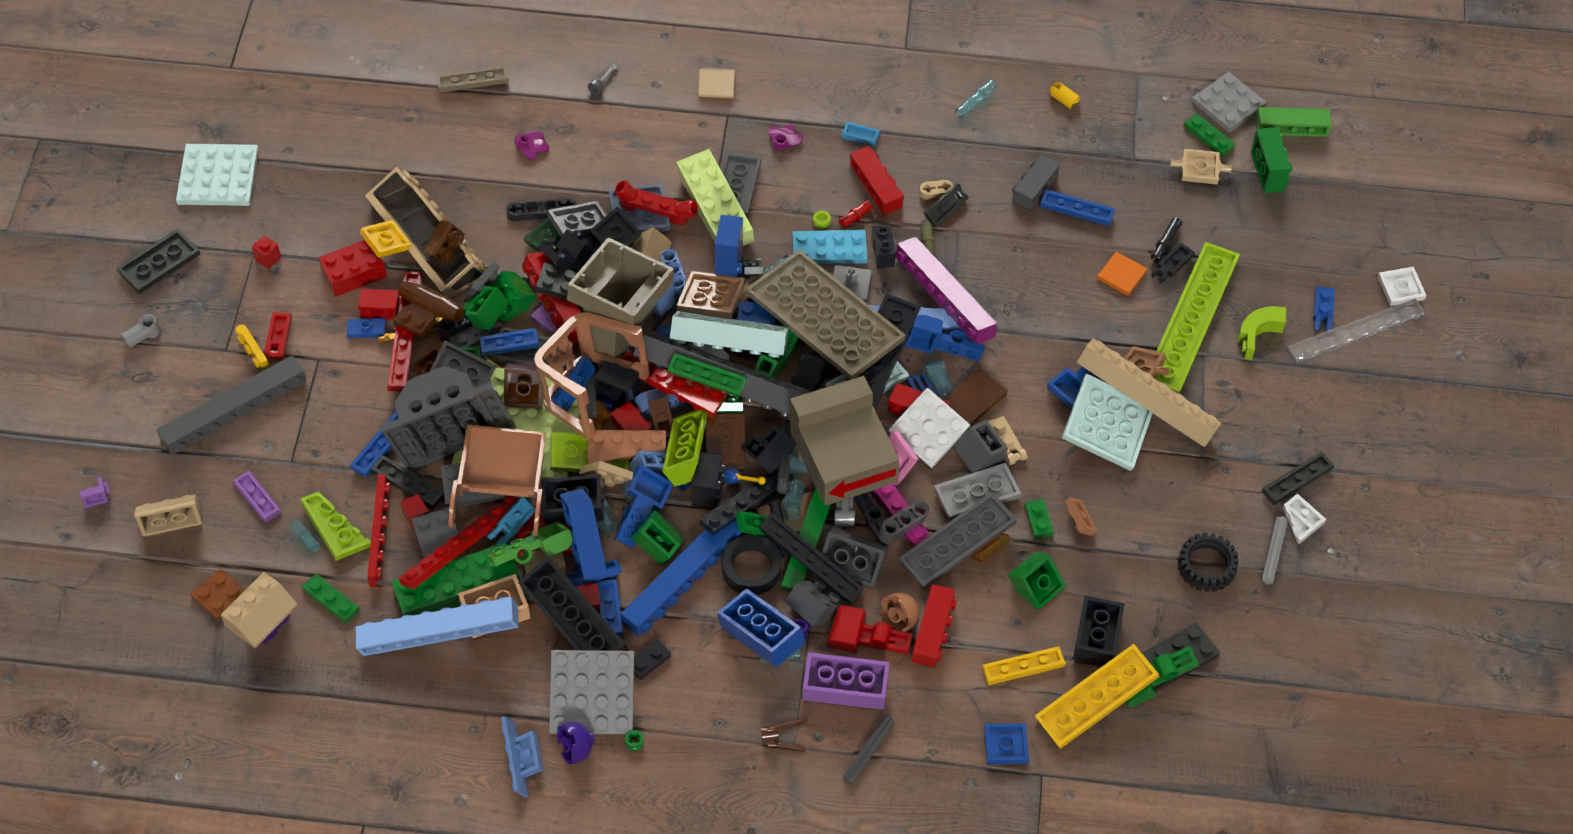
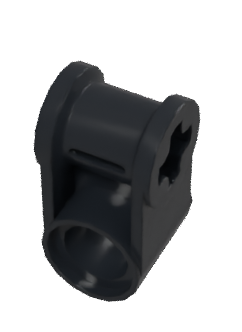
(450, 328)

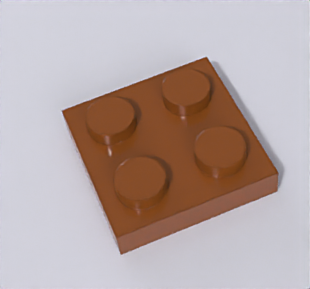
(217, 593)

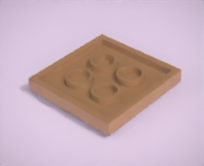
(711, 294)

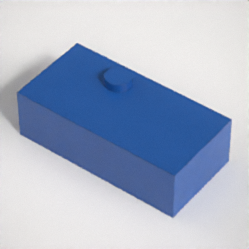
(729, 246)
(584, 532)
(761, 627)

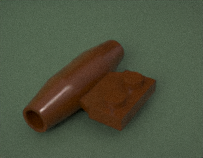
(424, 307)

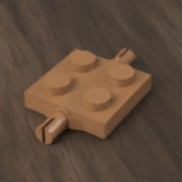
(1147, 360)

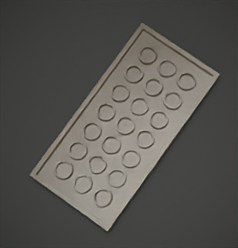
(825, 314)

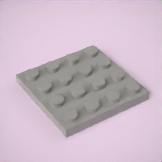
(592, 690)

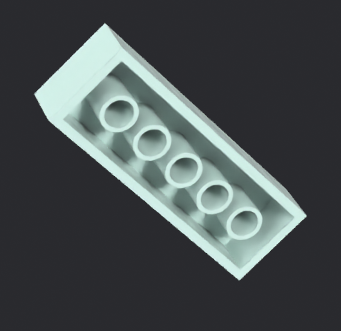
(729, 333)

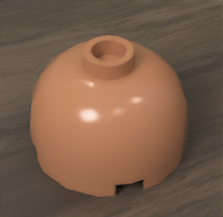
(899, 611)

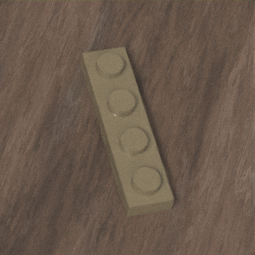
(472, 78)

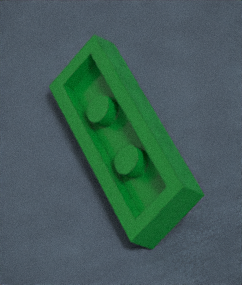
(1209, 135)
(330, 598)

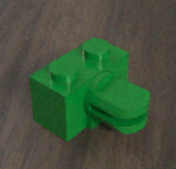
(485, 307)

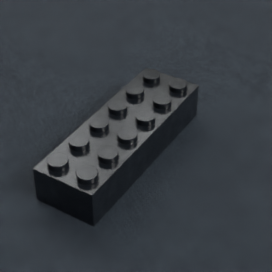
(569, 609)

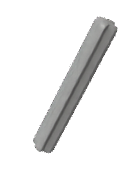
(1274, 550)

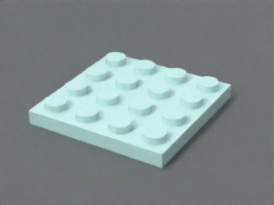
(217, 174)
(1107, 423)

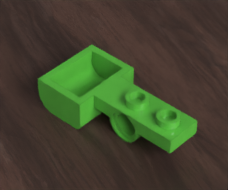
(550, 540)

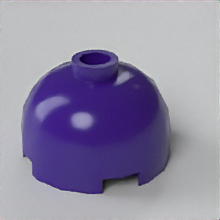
(576, 741)

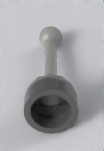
(596, 85)

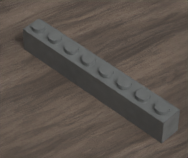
(231, 405)

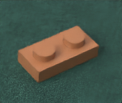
(1081, 517)

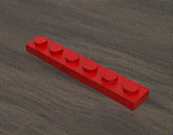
(378, 536)

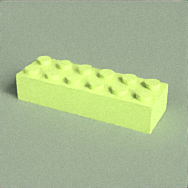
(711, 192)

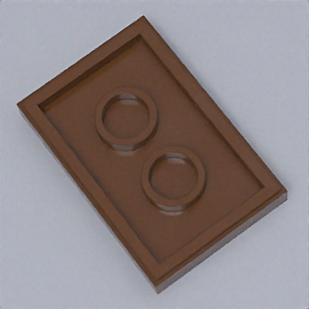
(976, 396)
(725, 438)

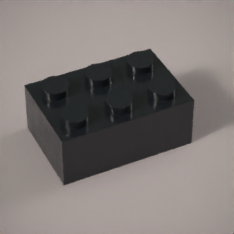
(552, 488)
(1098, 630)

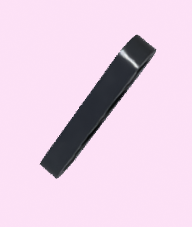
(540, 205)

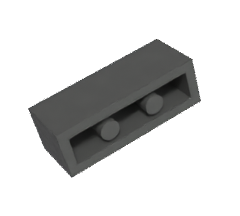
(1035, 182)

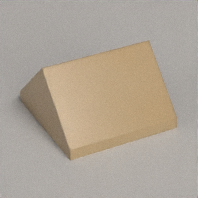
(716, 83)
(652, 244)

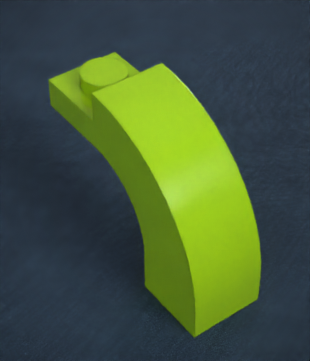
(1261, 320)

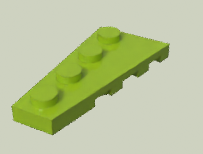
(334, 528)

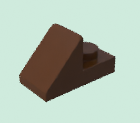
(660, 414)

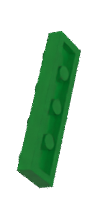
(707, 375)

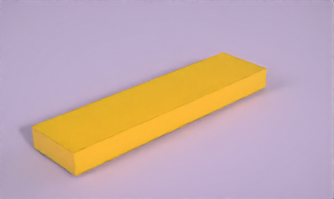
(1023, 665)

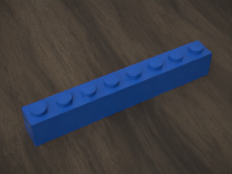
(677, 579)

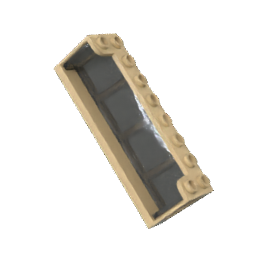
(417, 217)

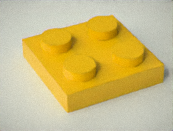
(385, 238)

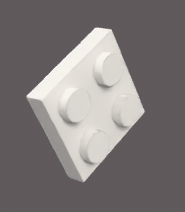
(1401, 285)

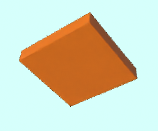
(1122, 273)

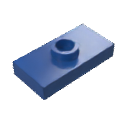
(366, 328)

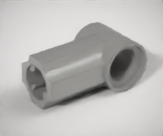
(146, 328)
(844, 513)

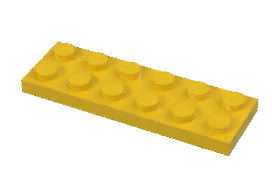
(1097, 696)

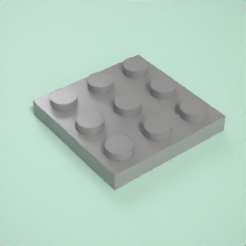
(1228, 102)

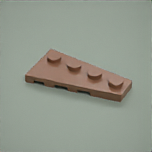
(623, 444)

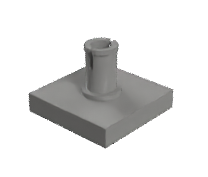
(854, 279)

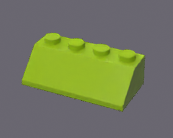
(684, 447)

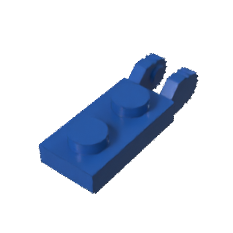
(1323, 307)

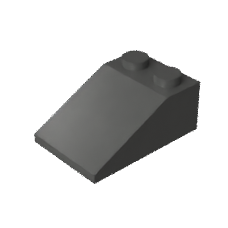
(433, 531)

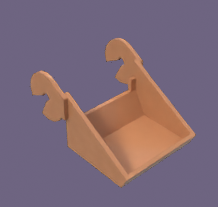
(501, 464)

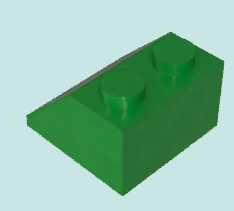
(1037, 579)

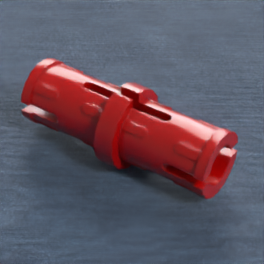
(855, 214)

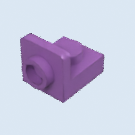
(96, 495)

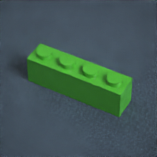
(1295, 121)

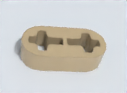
(935, 189)

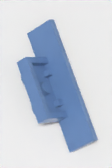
(523, 755)

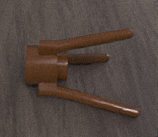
(771, 733)

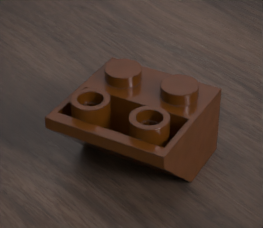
(444, 242)

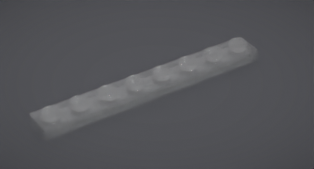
(1355, 331)

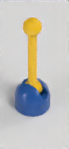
(733, 476)

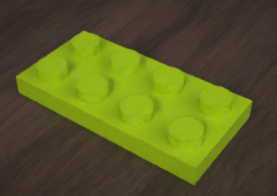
(570, 453)

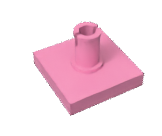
(906, 456)

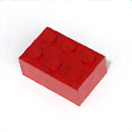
(351, 268)

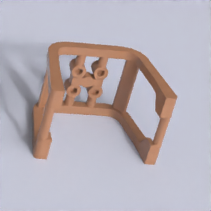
(555, 372)

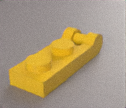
(251, 347)

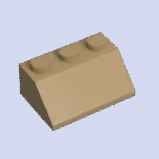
(168, 515)
(258, 610)

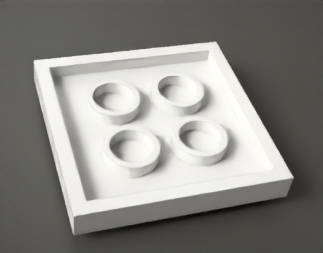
(930, 427)

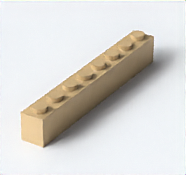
(1149, 392)

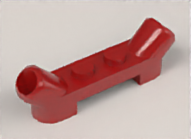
(633, 198)

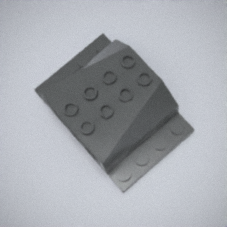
(436, 414)

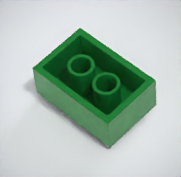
(1271, 160)

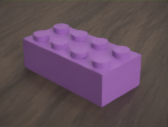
(845, 681)

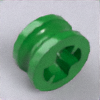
(634, 734)

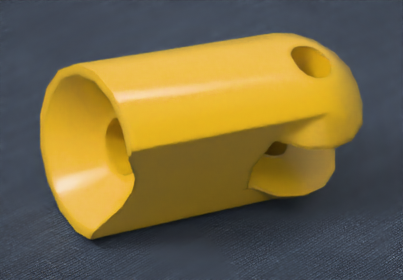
(1064, 94)

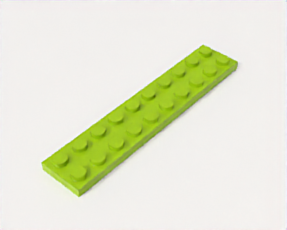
(1195, 313)

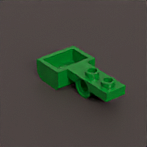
(1168, 667)

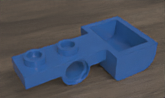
(927, 336)
(1067, 385)
(649, 492)

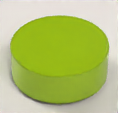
(821, 219)

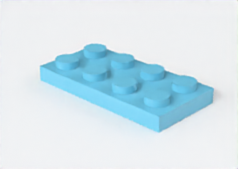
(832, 246)

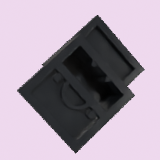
(571, 251)

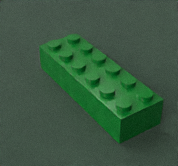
(456, 577)

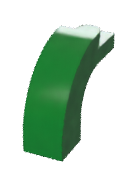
(775, 365)

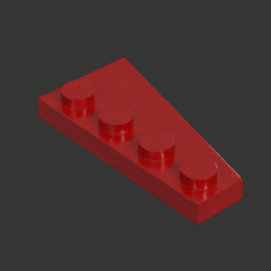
(688, 391)

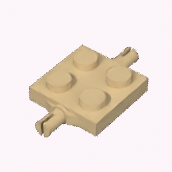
(1200, 166)

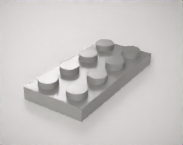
(967, 490)

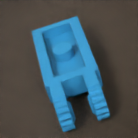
(512, 520)

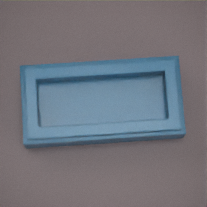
(860, 134)

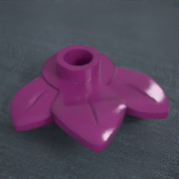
(784, 137)
(532, 144)

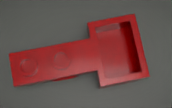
(851, 631)

